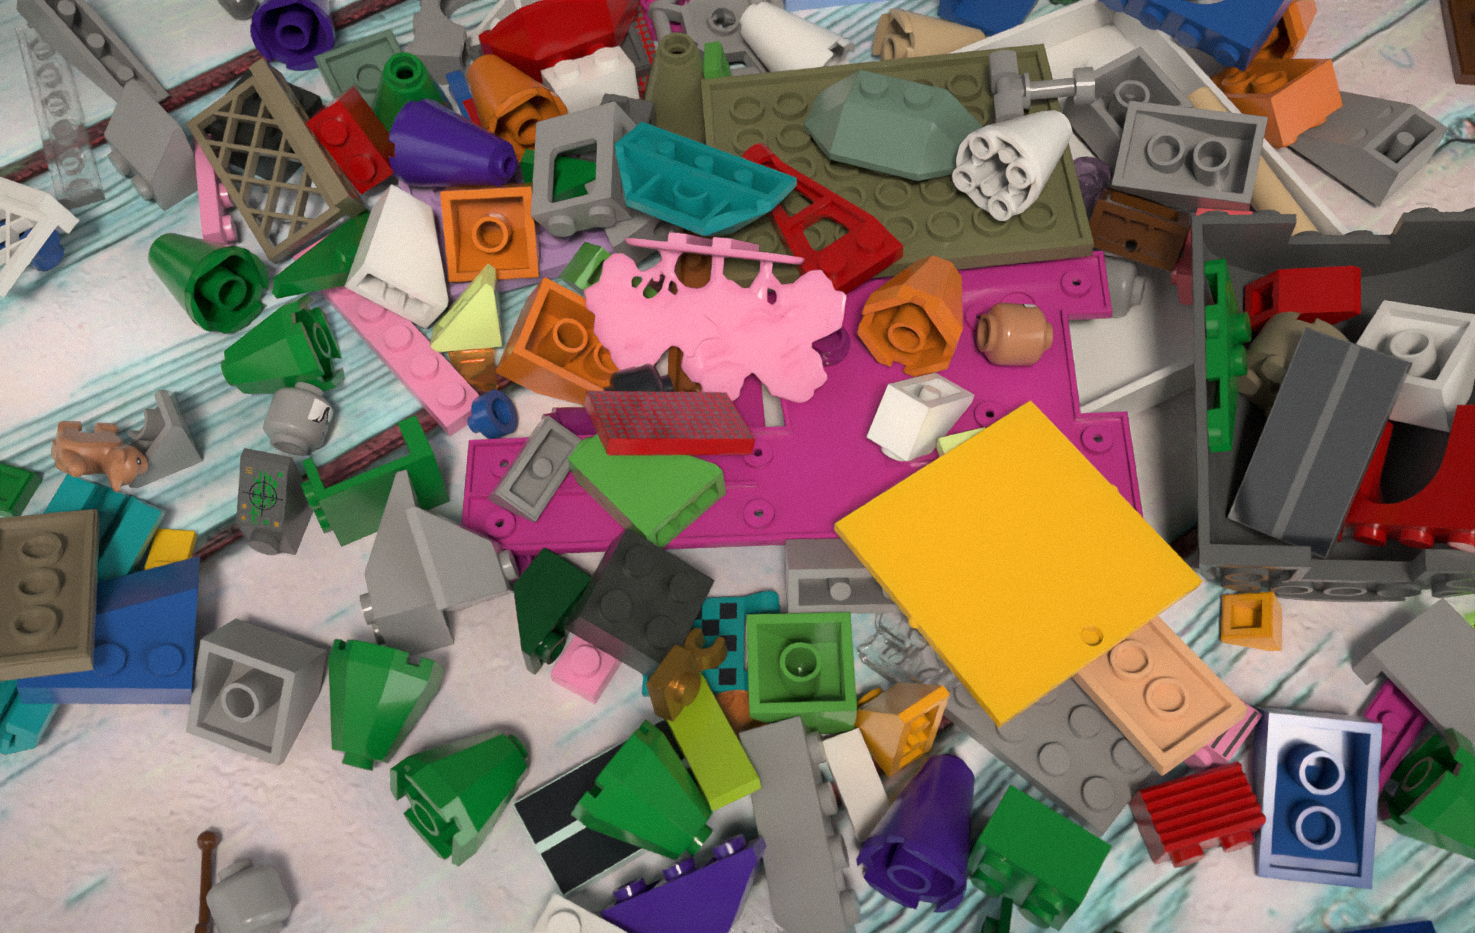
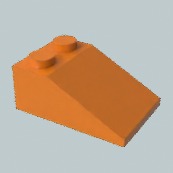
(1287, 91)
(556, 346)

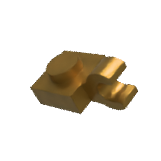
(677, 677)

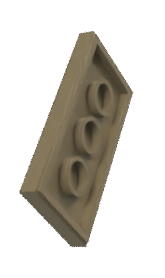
(48, 593)

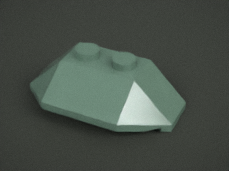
(890, 125)

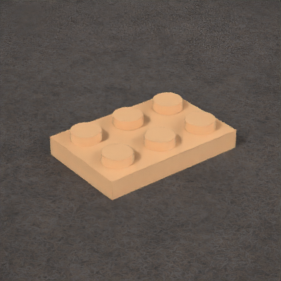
(1161, 695)

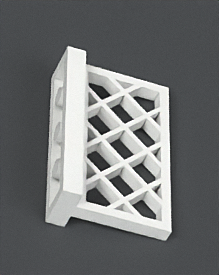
(24, 209)

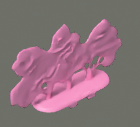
(721, 326)

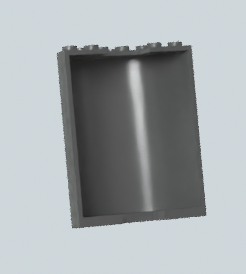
(1421, 264)

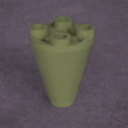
(676, 87)

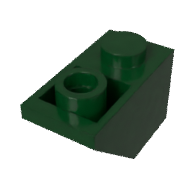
(544, 603)

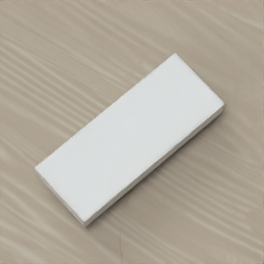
(856, 781)

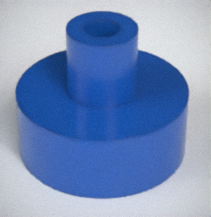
(492, 415)

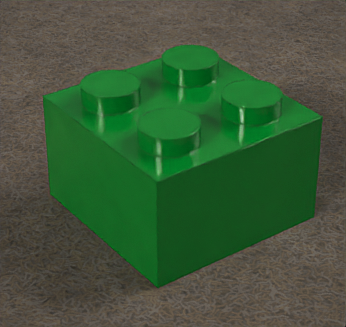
(1036, 859)

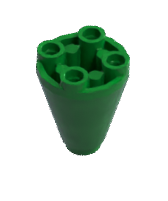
(402, 81)

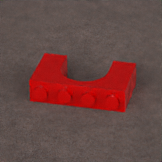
(1437, 513)

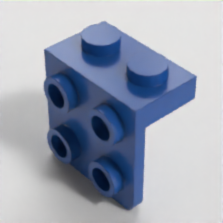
(987, 15)

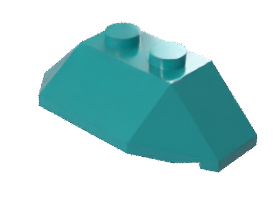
(695, 182)

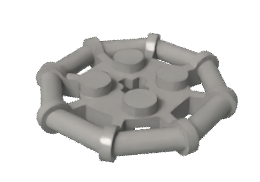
(699, 22)

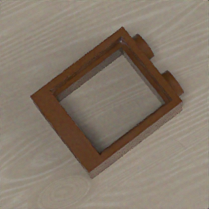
(1149, 225)

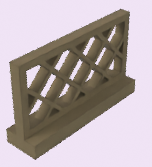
(318, 164)

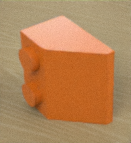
(490, 228)

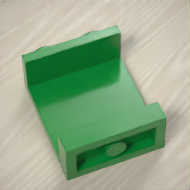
(357, 504)

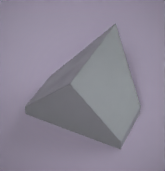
(164, 440)

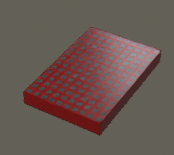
(668, 423)

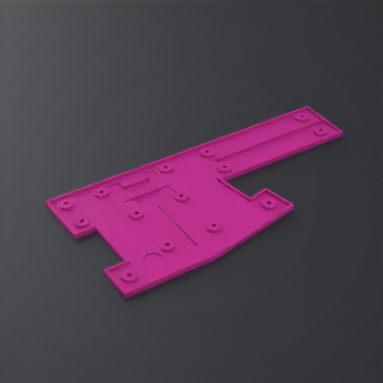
(822, 458)

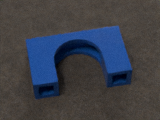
(1225, 30)

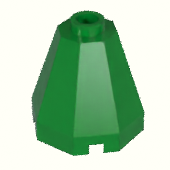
(284, 350)
(376, 699)
(460, 790)
(1435, 794)
(647, 798)

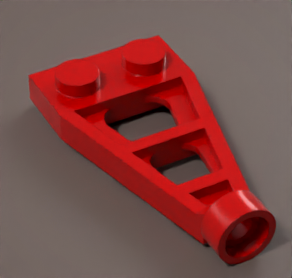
(848, 260)

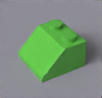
(802, 669)

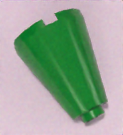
(210, 280)

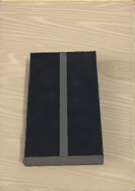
(1318, 441)

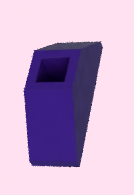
(691, 895)

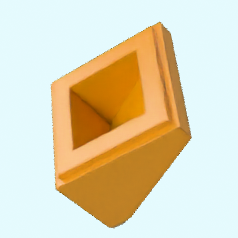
(1252, 620)

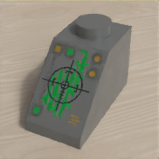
(271, 503)

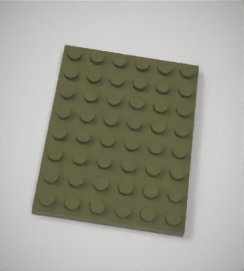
(922, 214)

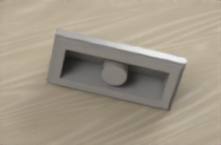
(536, 470)

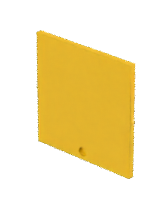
(1016, 560)

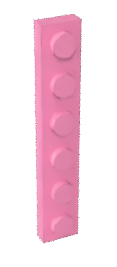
(407, 356)

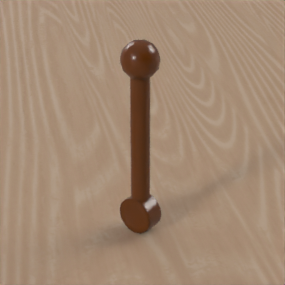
(207, 842)

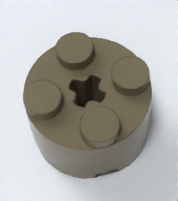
(1272, 354)

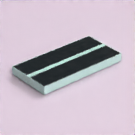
(567, 848)

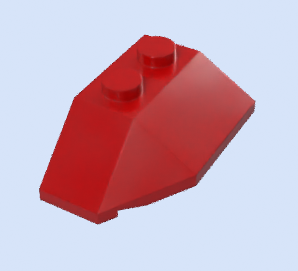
(558, 31)

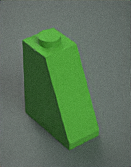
(647, 492)

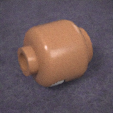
(1014, 334)

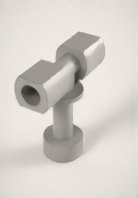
(1016, 91)

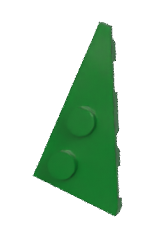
(325, 263)
(1225, 353)

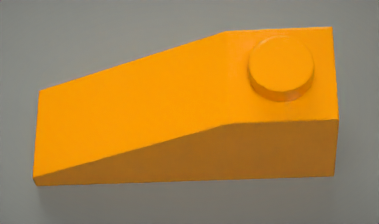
(900, 722)

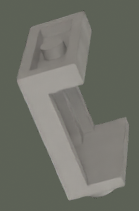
(573, 135)

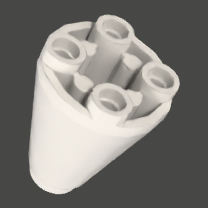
(1011, 161)

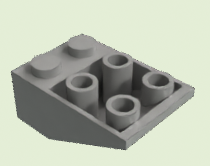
(1372, 144)

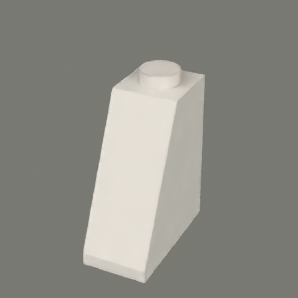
(401, 259)

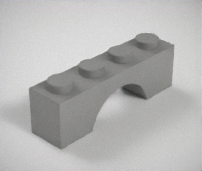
(440, 41)

